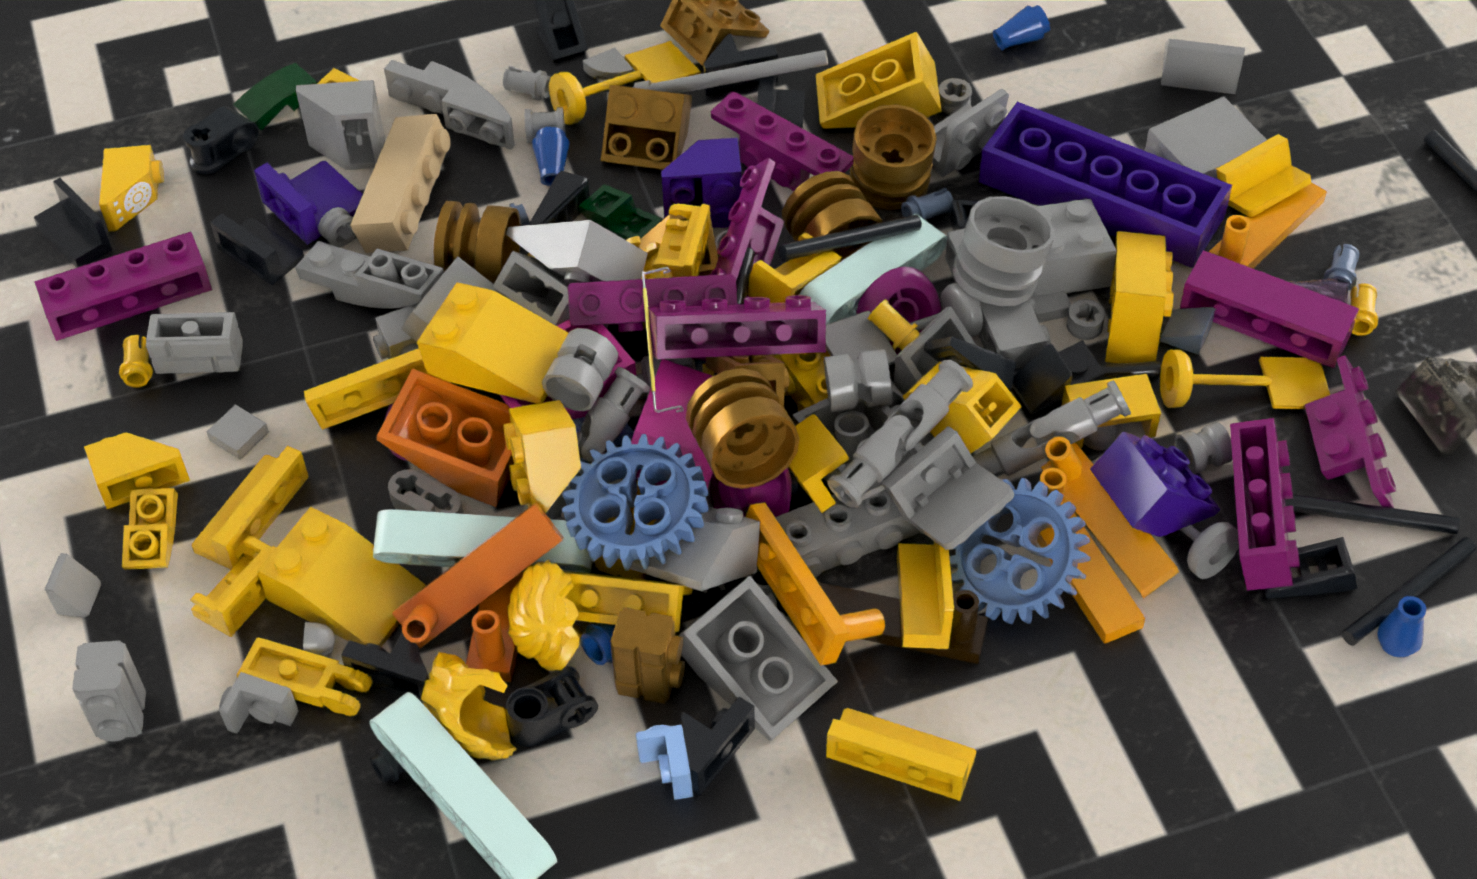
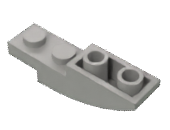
(461, 100)
(369, 281)

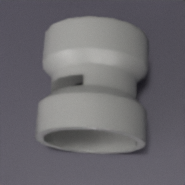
(1205, 447)

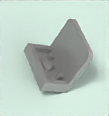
(967, 132)
(946, 490)

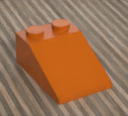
(451, 436)

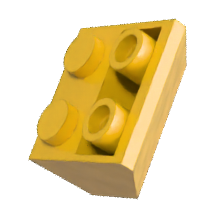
(975, 413)
(543, 452)

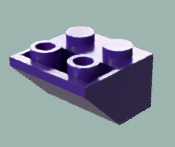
(705, 175)
(1153, 485)

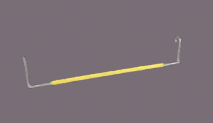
(650, 342)

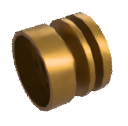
(892, 155)
(827, 206)
(476, 242)
(742, 428)

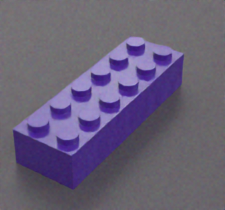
(1130, 188)

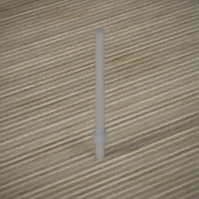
(737, 74)

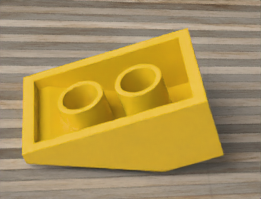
(888, 75)
(490, 344)
(331, 579)

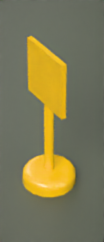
(654, 63)
(1289, 380)

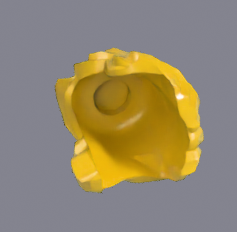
(543, 616)
(458, 703)

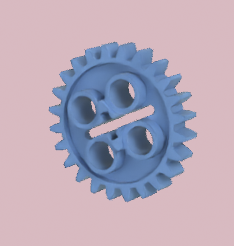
(596, 500)
(1001, 587)

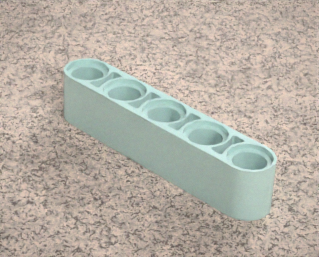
(844, 284)
(448, 537)
(462, 790)

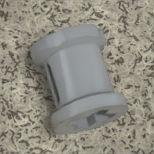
(540, 120)

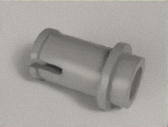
(527, 82)

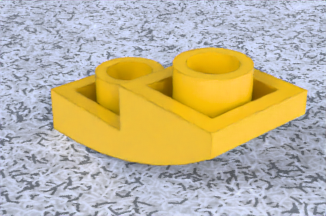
(150, 529)

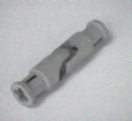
(1069, 421)
(604, 422)
(885, 448)

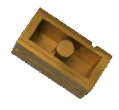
(646, 655)

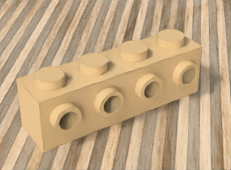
(401, 183)

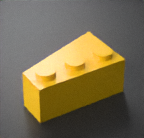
(1138, 297)

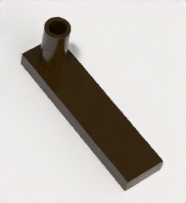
(966, 631)

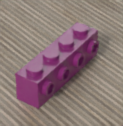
(123, 286)
(1270, 306)
(737, 329)
(1260, 505)

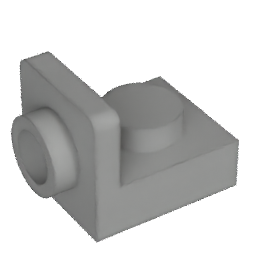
(258, 697)

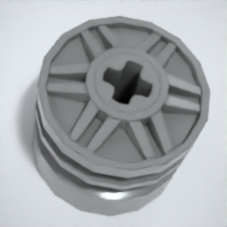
(1003, 251)

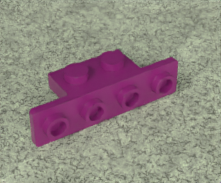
(773, 137)
(750, 223)
(623, 301)
(1345, 434)

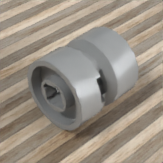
(580, 369)
(858, 380)

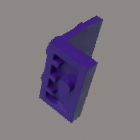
(306, 197)

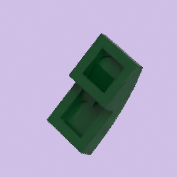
(272, 94)
(618, 213)

